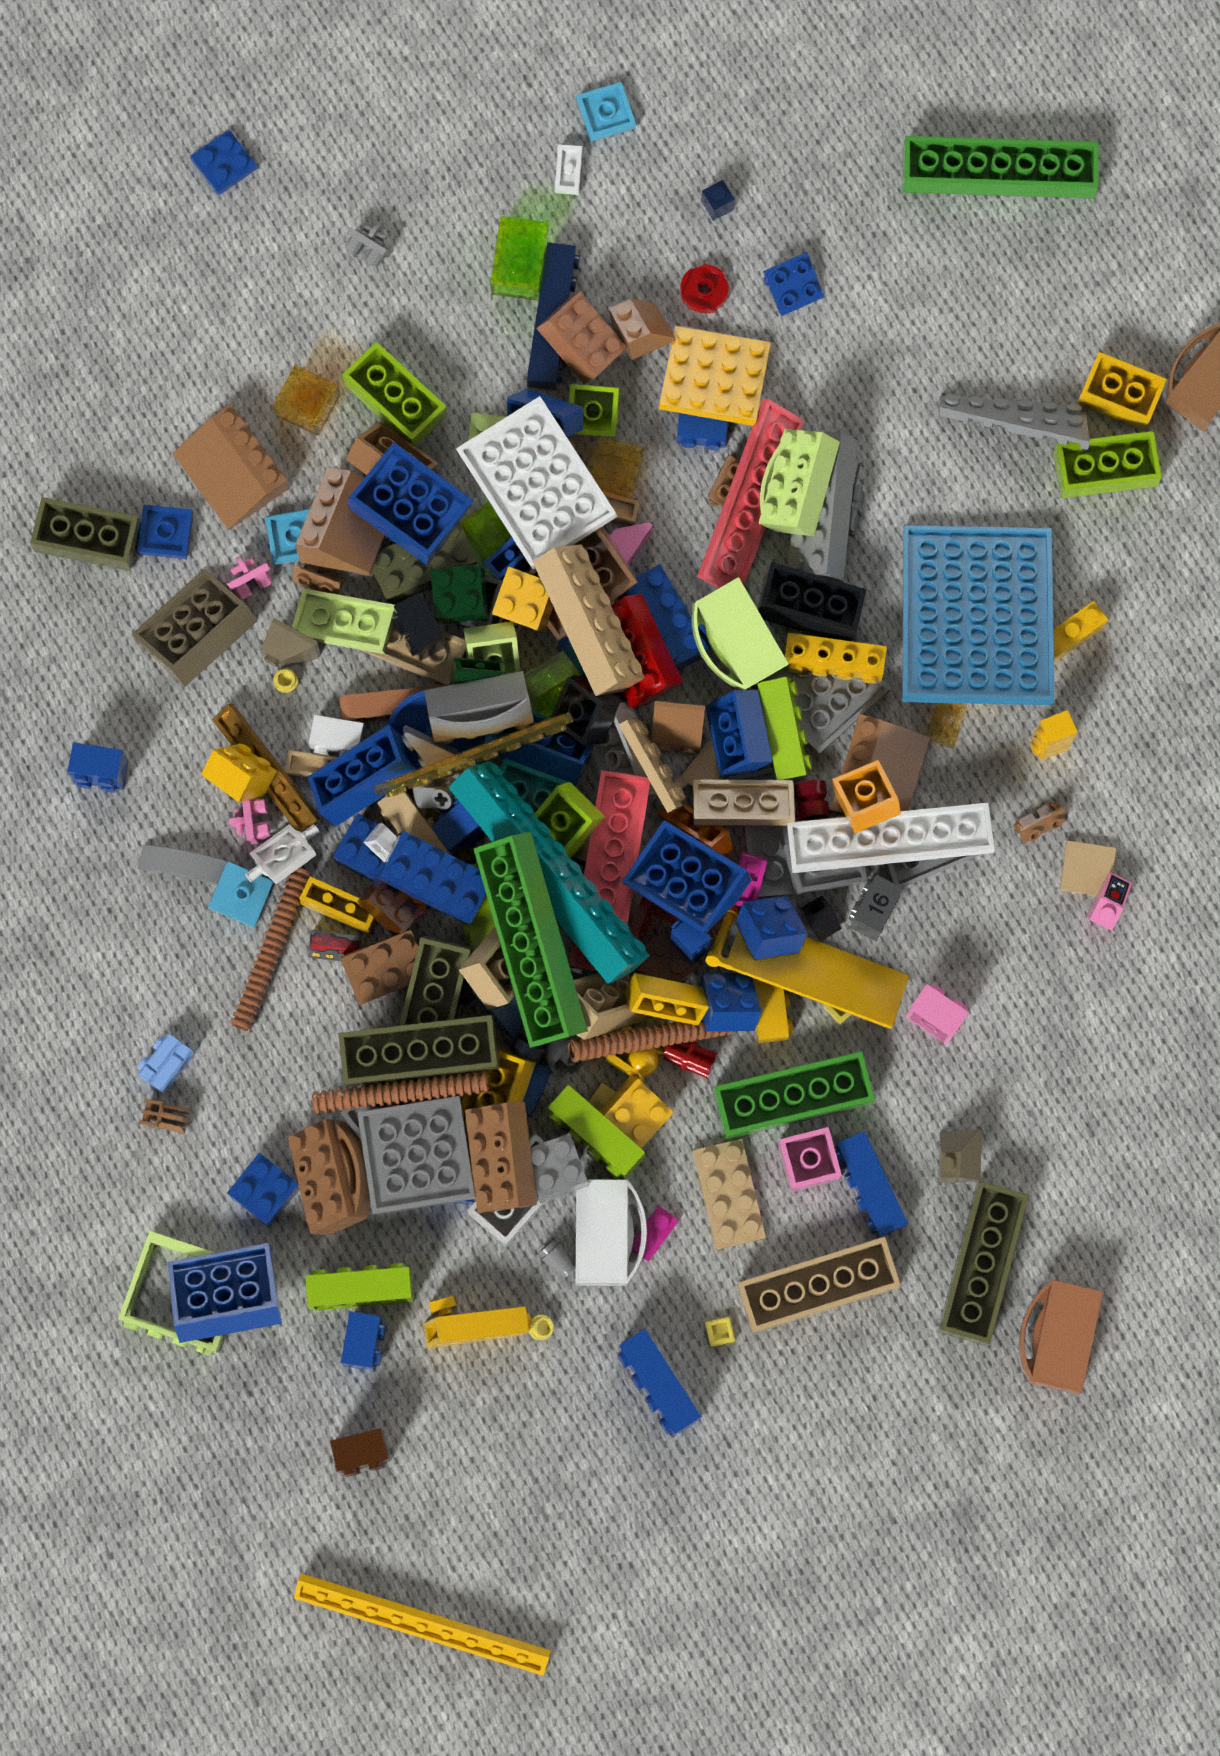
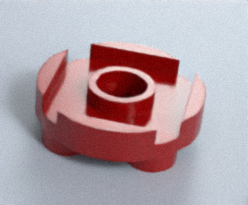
(698, 277)

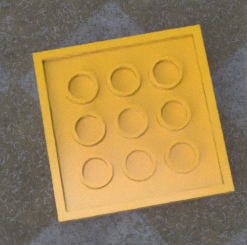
(714, 375)

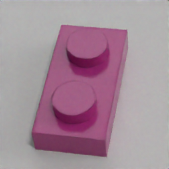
(658, 1228)

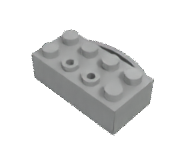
(479, 707)

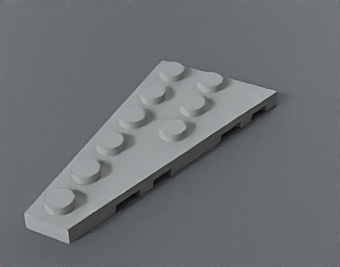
(1022, 417)

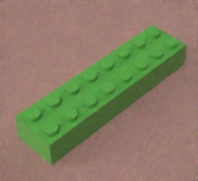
(1000, 167)
(530, 939)

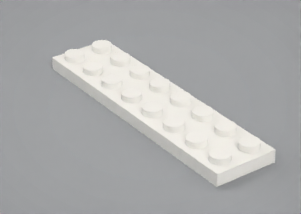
(904, 838)

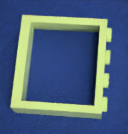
(157, 1331)

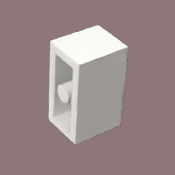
(334, 735)

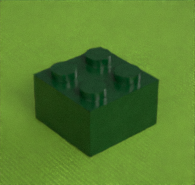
(459, 594)

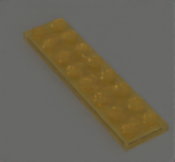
(467, 758)

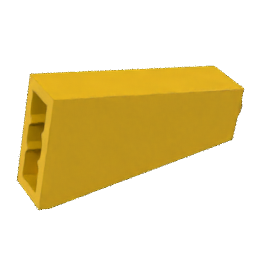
(476, 1327)

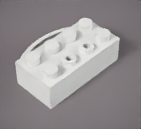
(607, 1233)

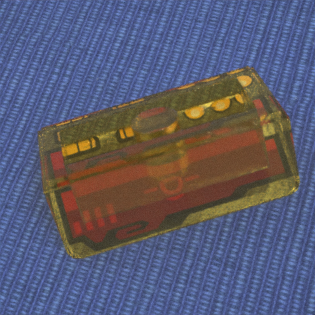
(946, 723)

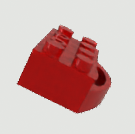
(648, 650)

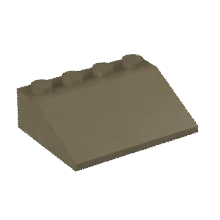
(195, 627)

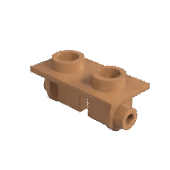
(723, 481)
(308, 576)
(1050, 817)

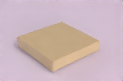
(1086, 867)

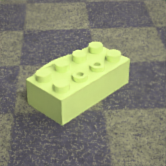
(797, 482)
(736, 636)

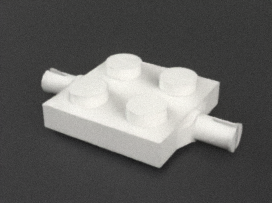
(282, 854)

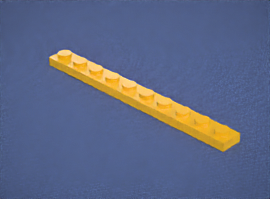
(422, 1624)

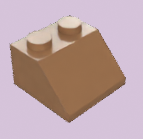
(640, 327)

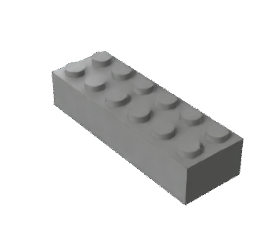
(827, 550)

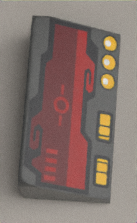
(332, 945)

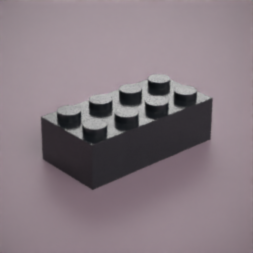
(811, 603)

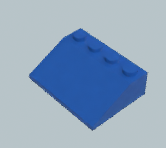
(409, 503)
(687, 878)
(224, 1293)

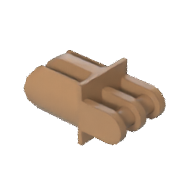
(162, 1115)

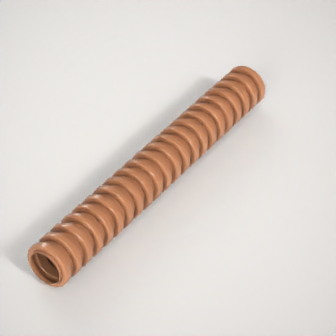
(270, 950)
(638, 1039)
(399, 1092)

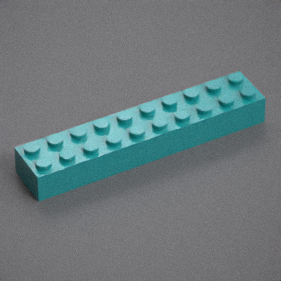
(574, 899)

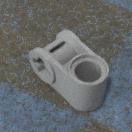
(435, 794)

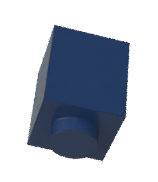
(717, 200)

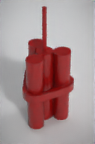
(690, 1057)

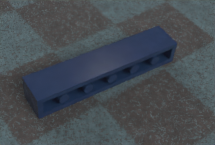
(554, 291)

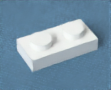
(568, 169)

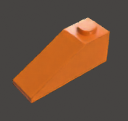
(710, 835)

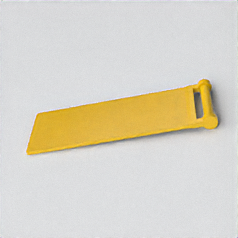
(819, 974)

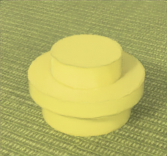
(285, 680)
(541, 1327)

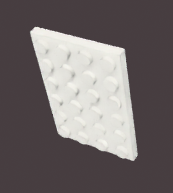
(536, 481)

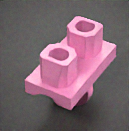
(239, 584)
(254, 830)

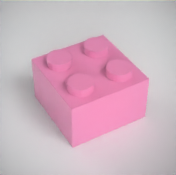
(937, 1013)
(809, 1159)

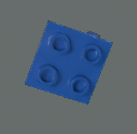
(793, 284)

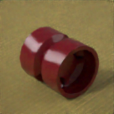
(812, 804)

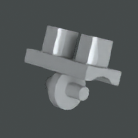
(358, 239)

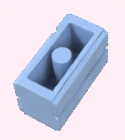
(165, 1063)

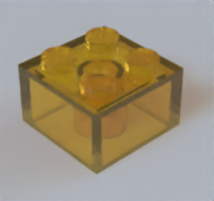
(306, 400)
(616, 466)

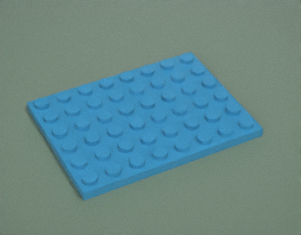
(977, 615)

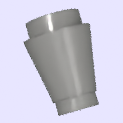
(557, 1258)

